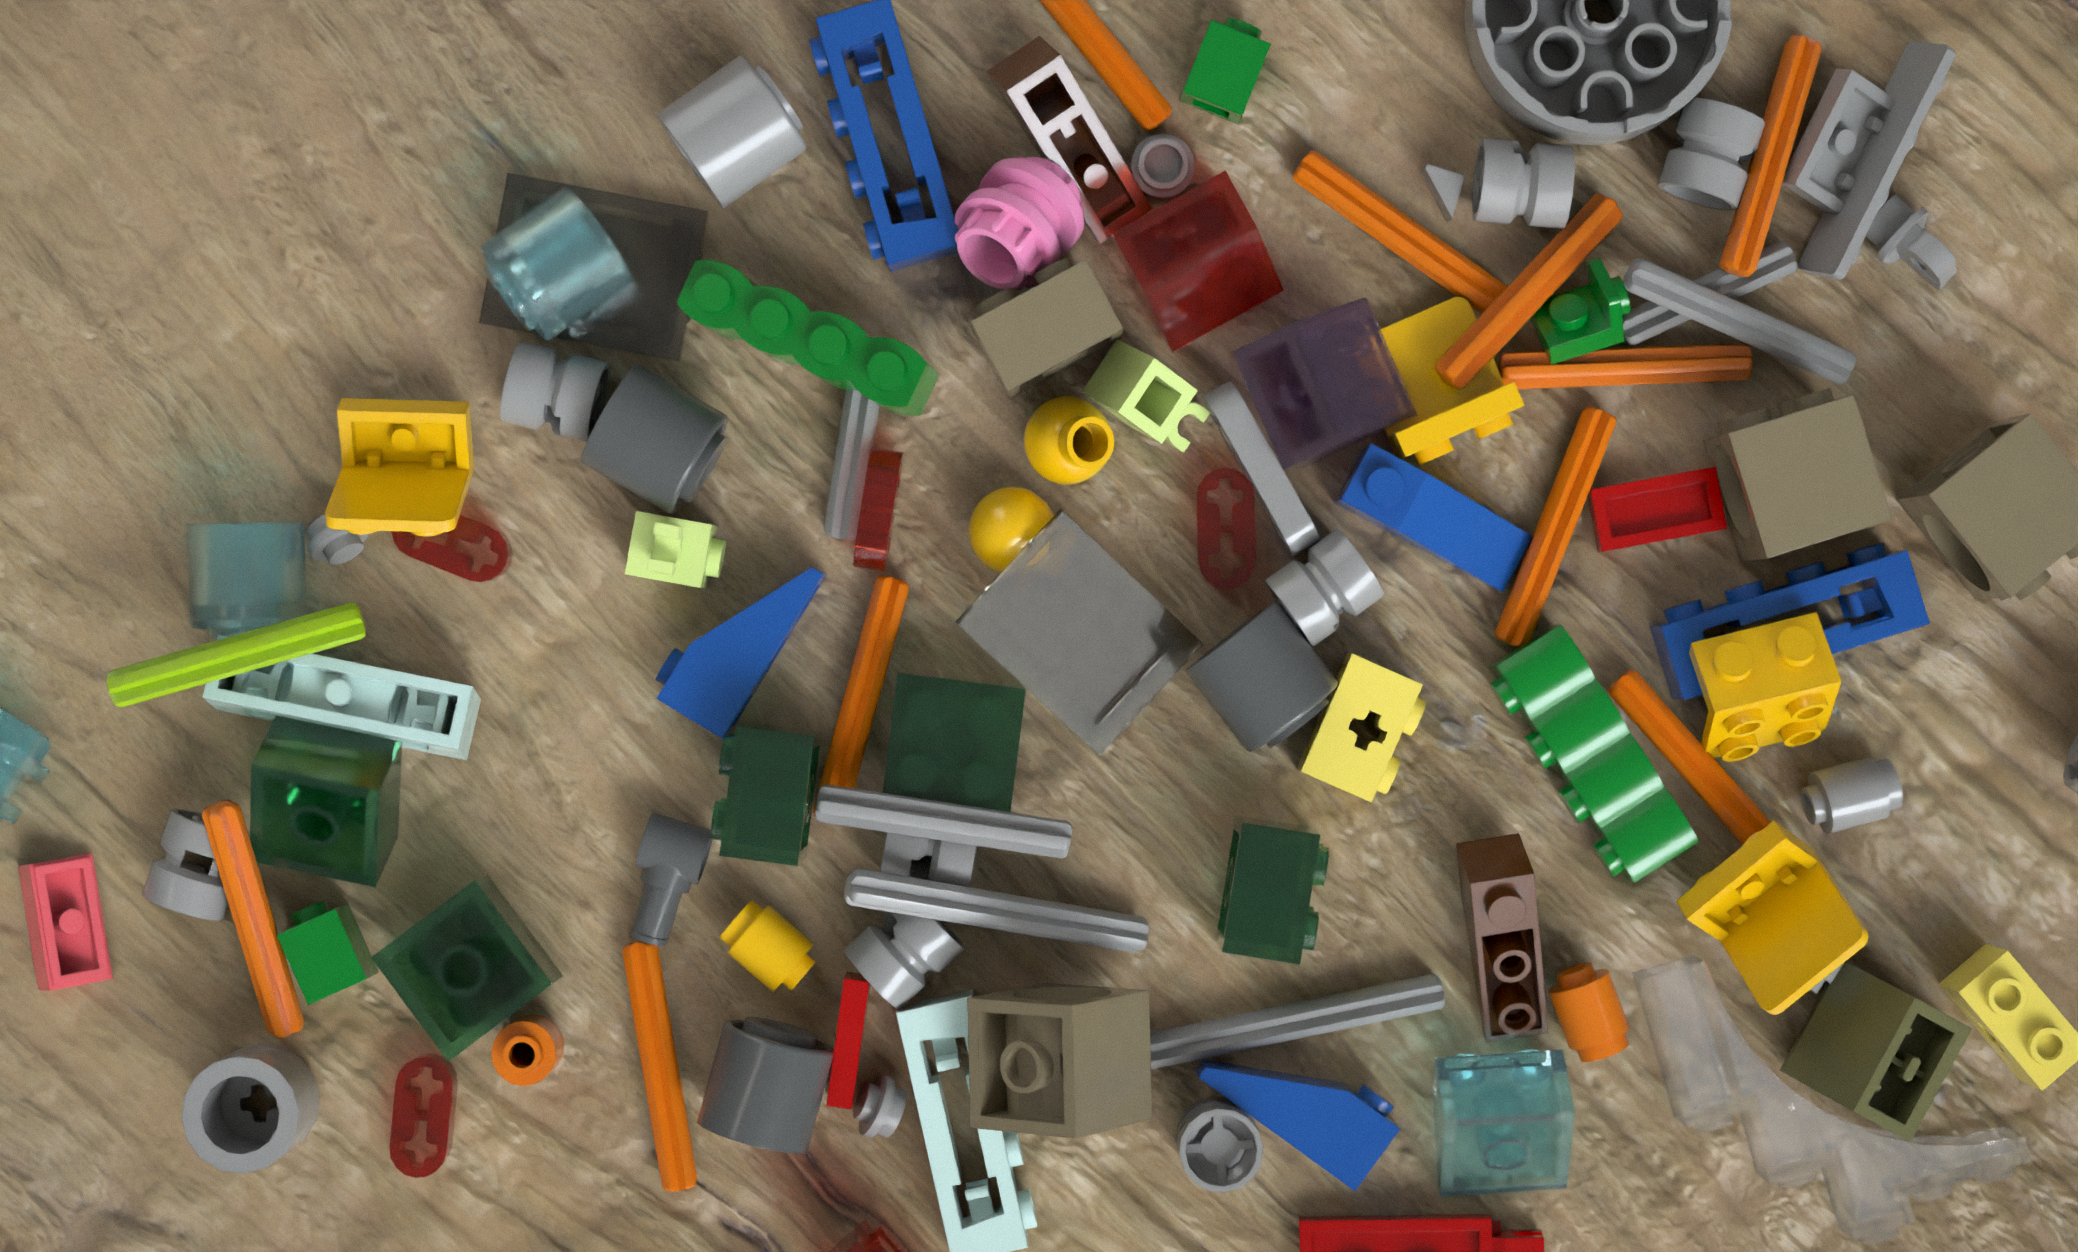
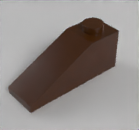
(1070, 134)

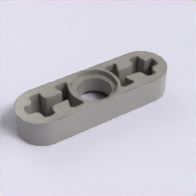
(1261, 468)

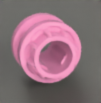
(1018, 221)

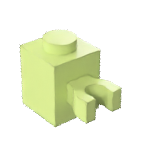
(1144, 394)
(674, 550)

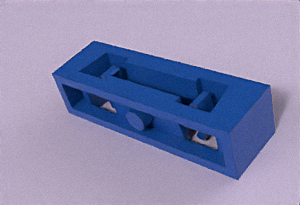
(857, 34)
(1888, 590)

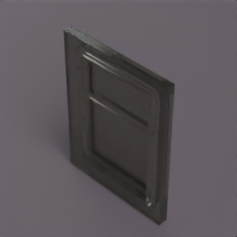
(657, 246)
(1079, 632)

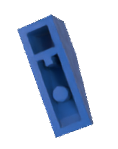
(1433, 517)
(726, 665)
(1316, 1116)

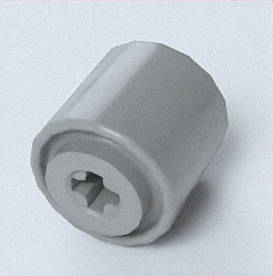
(734, 129)
(233, 1134)

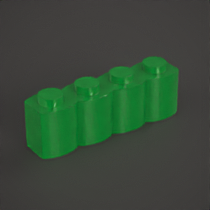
(817, 340)
(1594, 753)

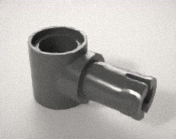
(671, 861)

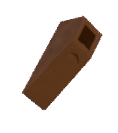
(1503, 936)

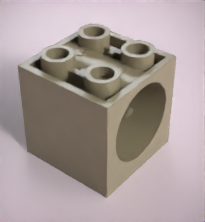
(1796, 475)
(2000, 509)
(1059, 1059)

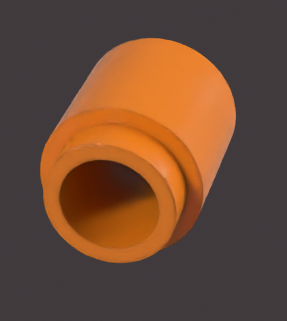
(1589, 1012)
(541, 1035)

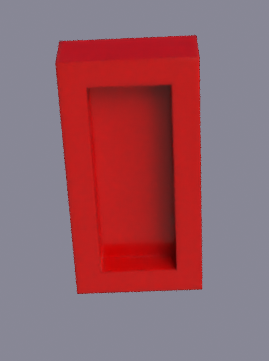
(1656, 509)
(848, 1041)

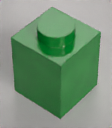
(1226, 69)
(326, 950)

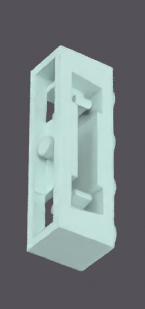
(357, 698)
(988, 1227)

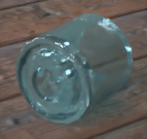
(554, 265)
(245, 575)

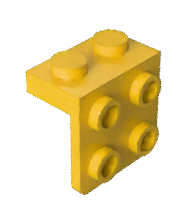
(1442, 410)
(401, 466)
(1765, 686)
(1776, 916)

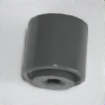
(656, 440)
(1264, 679)
(766, 1084)

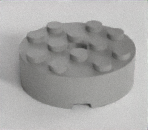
(1593, 78)

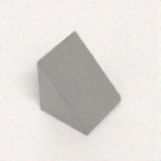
(1444, 187)

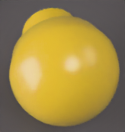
(1068, 440)
(1005, 524)

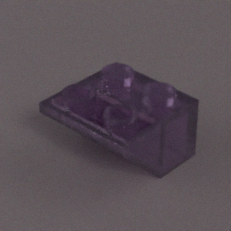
(1324, 384)

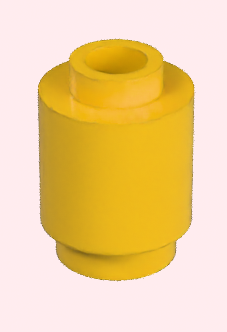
(768, 946)

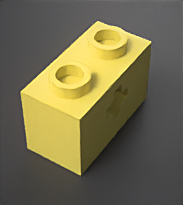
(1331, 747)
(2013, 1016)

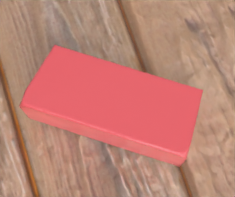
(65, 922)

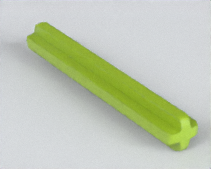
(236, 654)

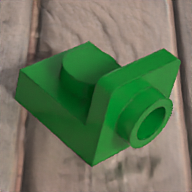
(1583, 317)

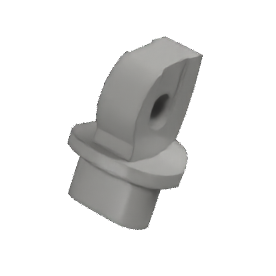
(1902, 235)

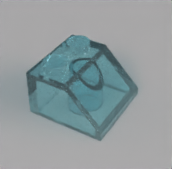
(1502, 1122)

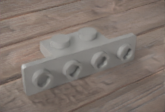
(1857, 150)

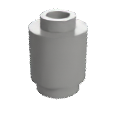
(1851, 794)

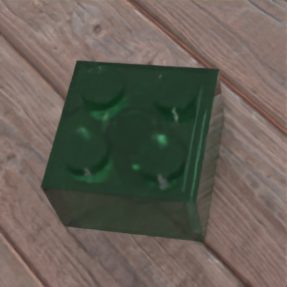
(954, 741)
(767, 793)
(325, 800)
(1270, 890)
(467, 966)

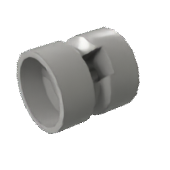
(1708, 164)
(1523, 183)
(554, 391)
(1325, 586)
(928, 859)
(182, 883)
(901, 952)
(1219, 1144)

